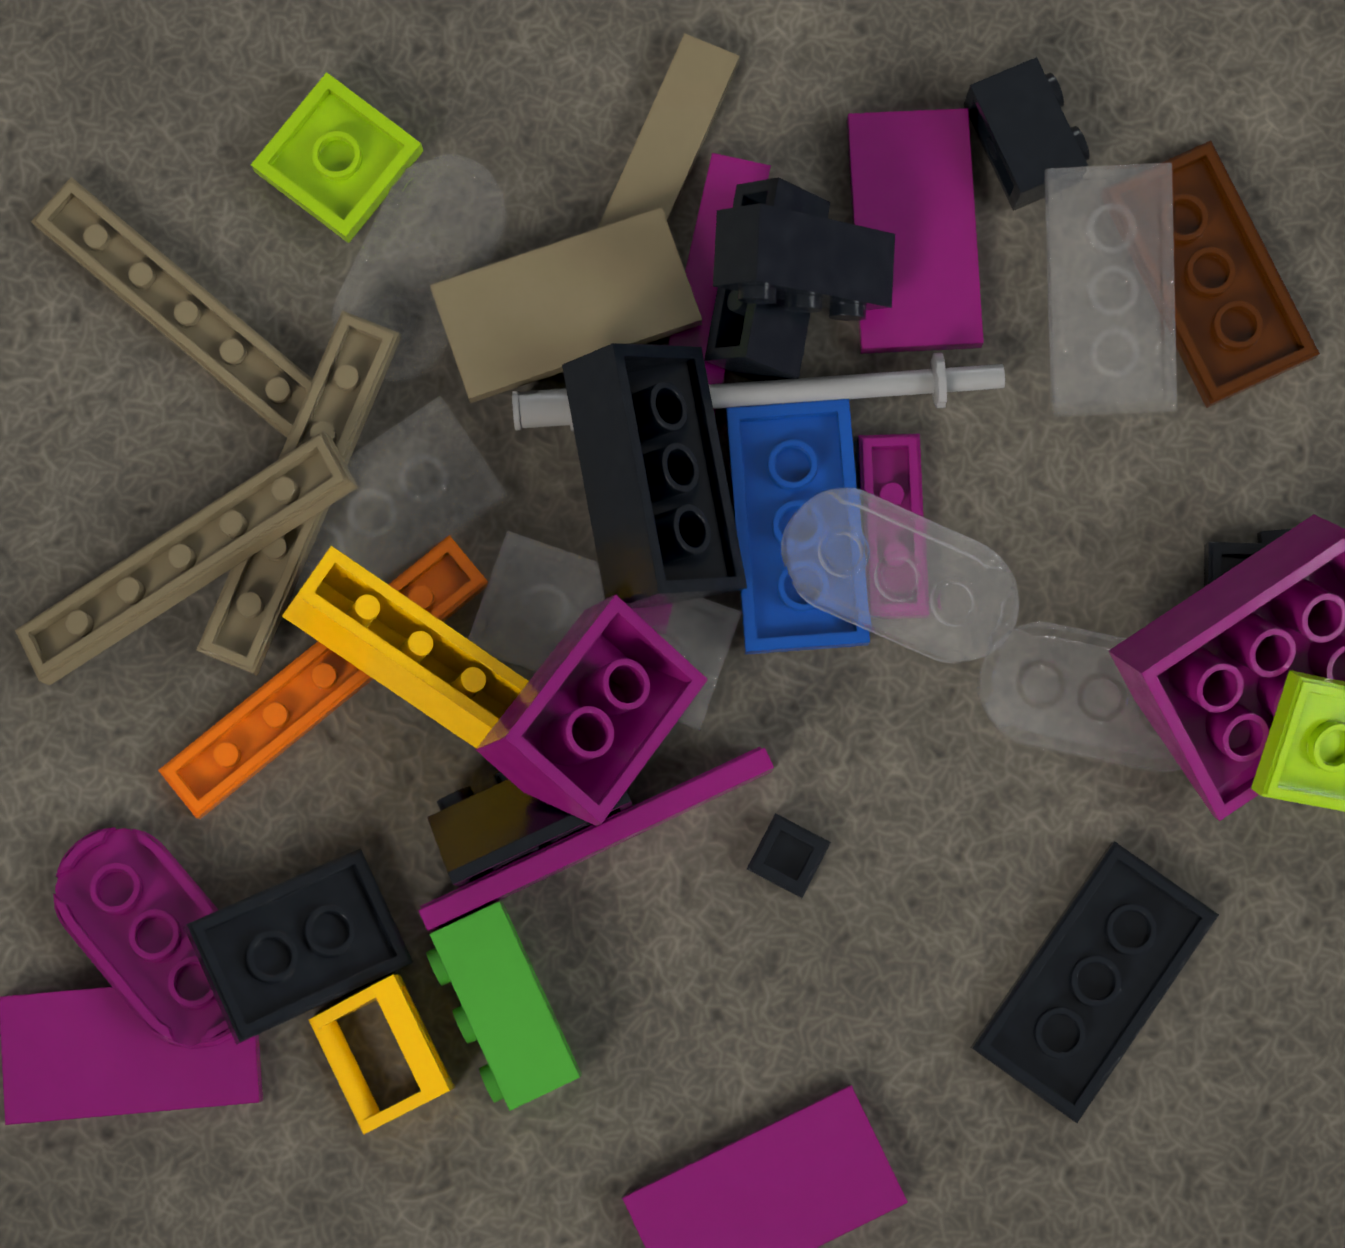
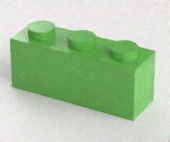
(502, 1007)

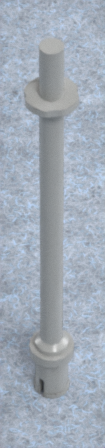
(552, 407)

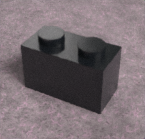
(1024, 129)

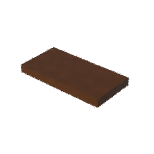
(1230, 301)

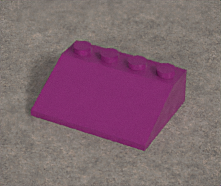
(1222, 657)

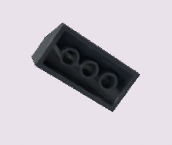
(653, 474)

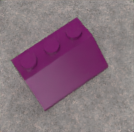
(593, 712)

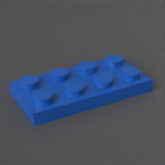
(776, 465)

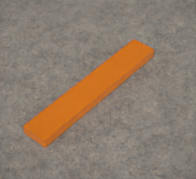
(305, 692)

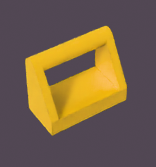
(412, 1039)

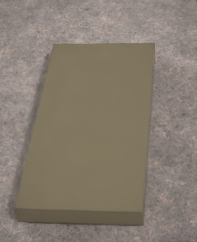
(565, 301)

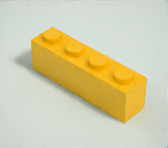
(404, 647)

